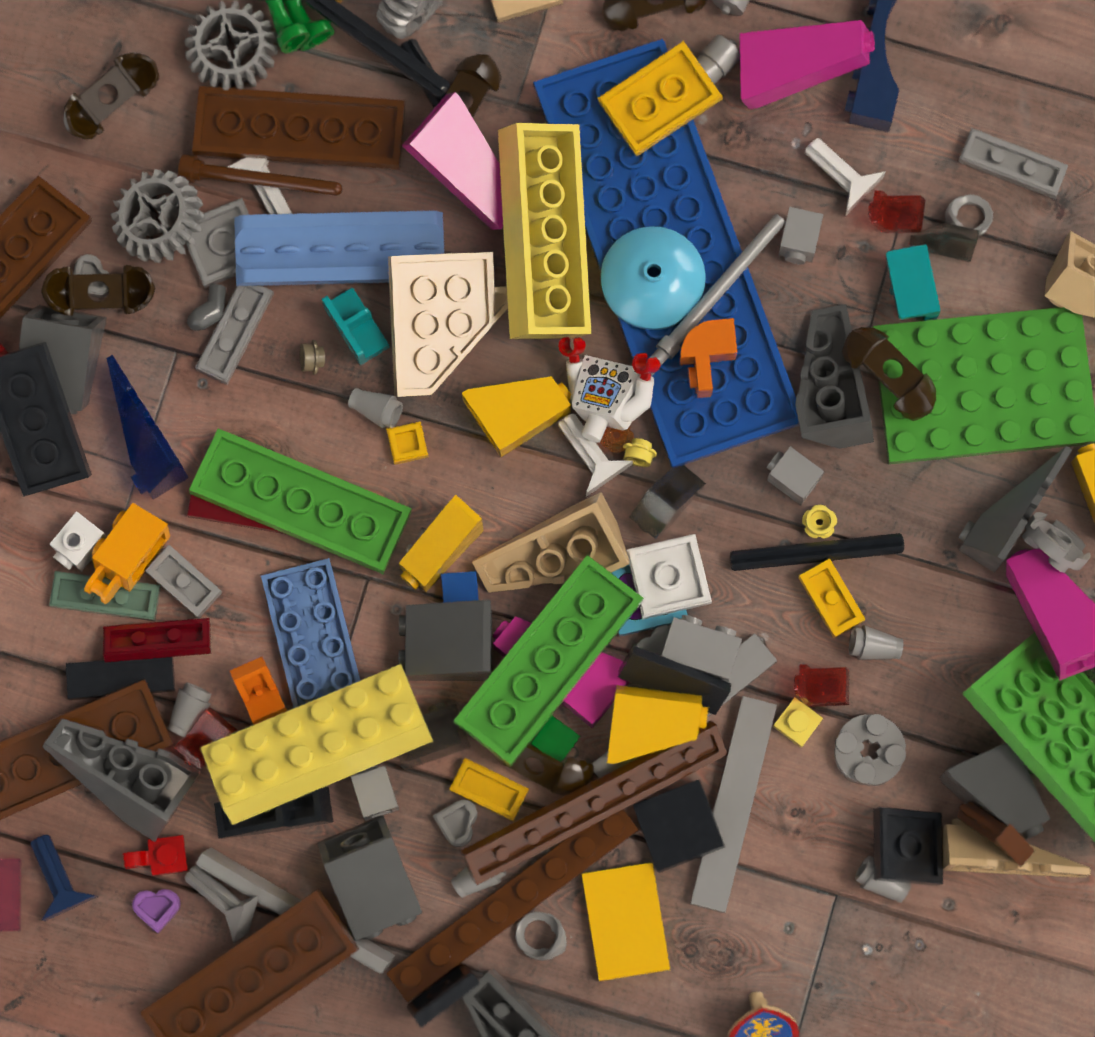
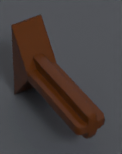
(1002, 836)

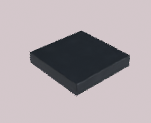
(679, 826)
(908, 846)
(442, 994)

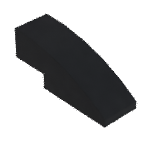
(298, 813)

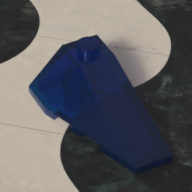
(147, 448)

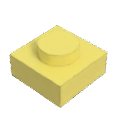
(798, 722)

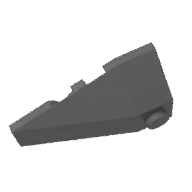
(831, 392)
(1001, 525)

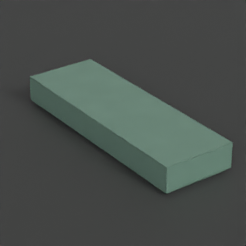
(137, 604)

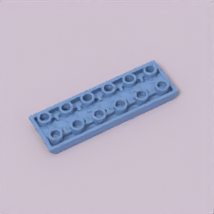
(330, 246)
(310, 630)

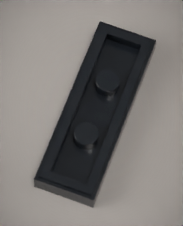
(667, 675)
(100, 678)

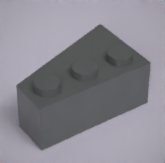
(502, 1011)

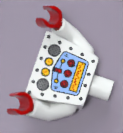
(607, 391)

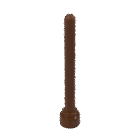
(195, 169)

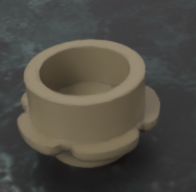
(311, 357)

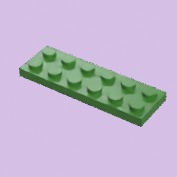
(300, 501)
(548, 660)

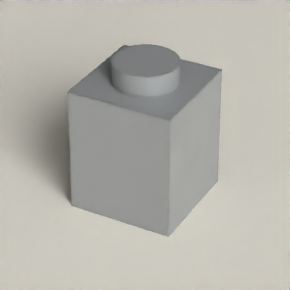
(800, 235)
(794, 474)
(374, 792)

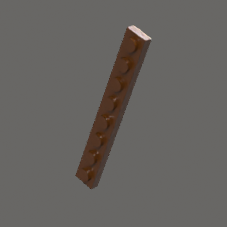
(590, 804)
(509, 904)

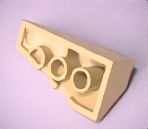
(1073, 276)
(555, 548)
(971, 852)

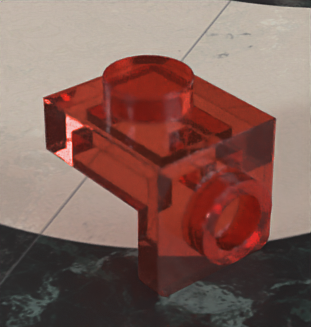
(897, 213)
(822, 686)
(206, 730)

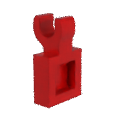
(164, 856)

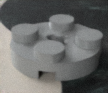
(1057, 542)
(876, 730)

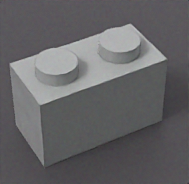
(702, 647)

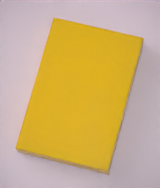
(660, 98)
(625, 922)

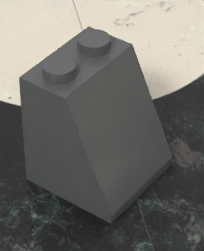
(73, 346)
(447, 641)
(1001, 787)
(369, 879)

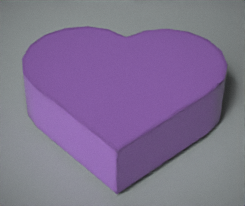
(156, 908)

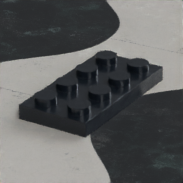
(38, 422)

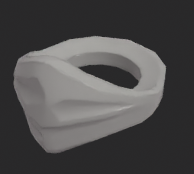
(957, 203)
(543, 954)

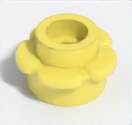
(639, 452)
(819, 512)

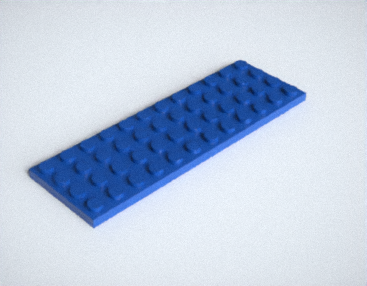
(676, 191)

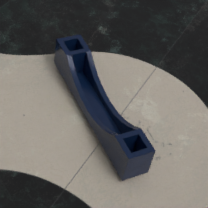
(876, 89)

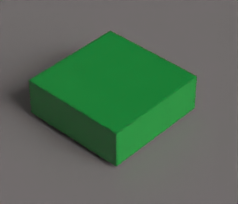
(555, 739)

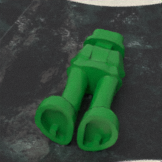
(296, 28)

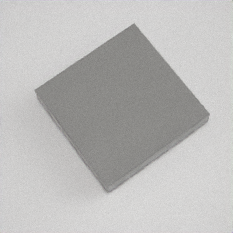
(215, 245)

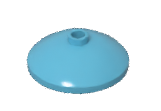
(649, 300)

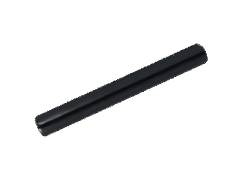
(381, 46)
(816, 552)

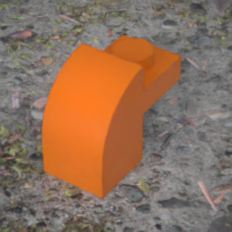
(705, 344)
(258, 690)

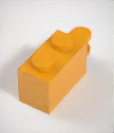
(126, 551)

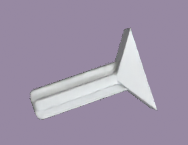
(842, 173)
(270, 196)
(591, 454)

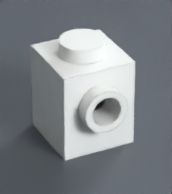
(76, 542)

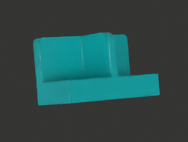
(913, 283)
(355, 325)

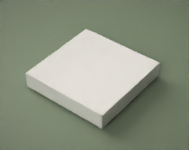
(669, 576)

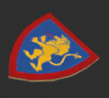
(764, 1021)

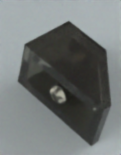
(666, 500)

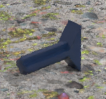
(57, 879)

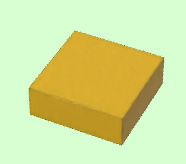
(407, 443)

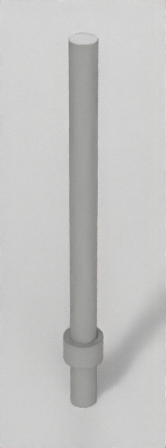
(670, 345)

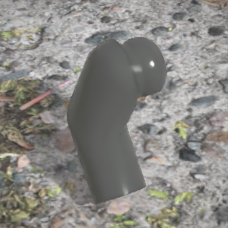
(210, 311)

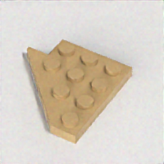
(439, 314)

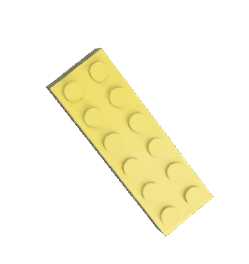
(544, 231)
(316, 744)

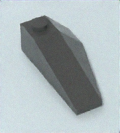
(129, 779)

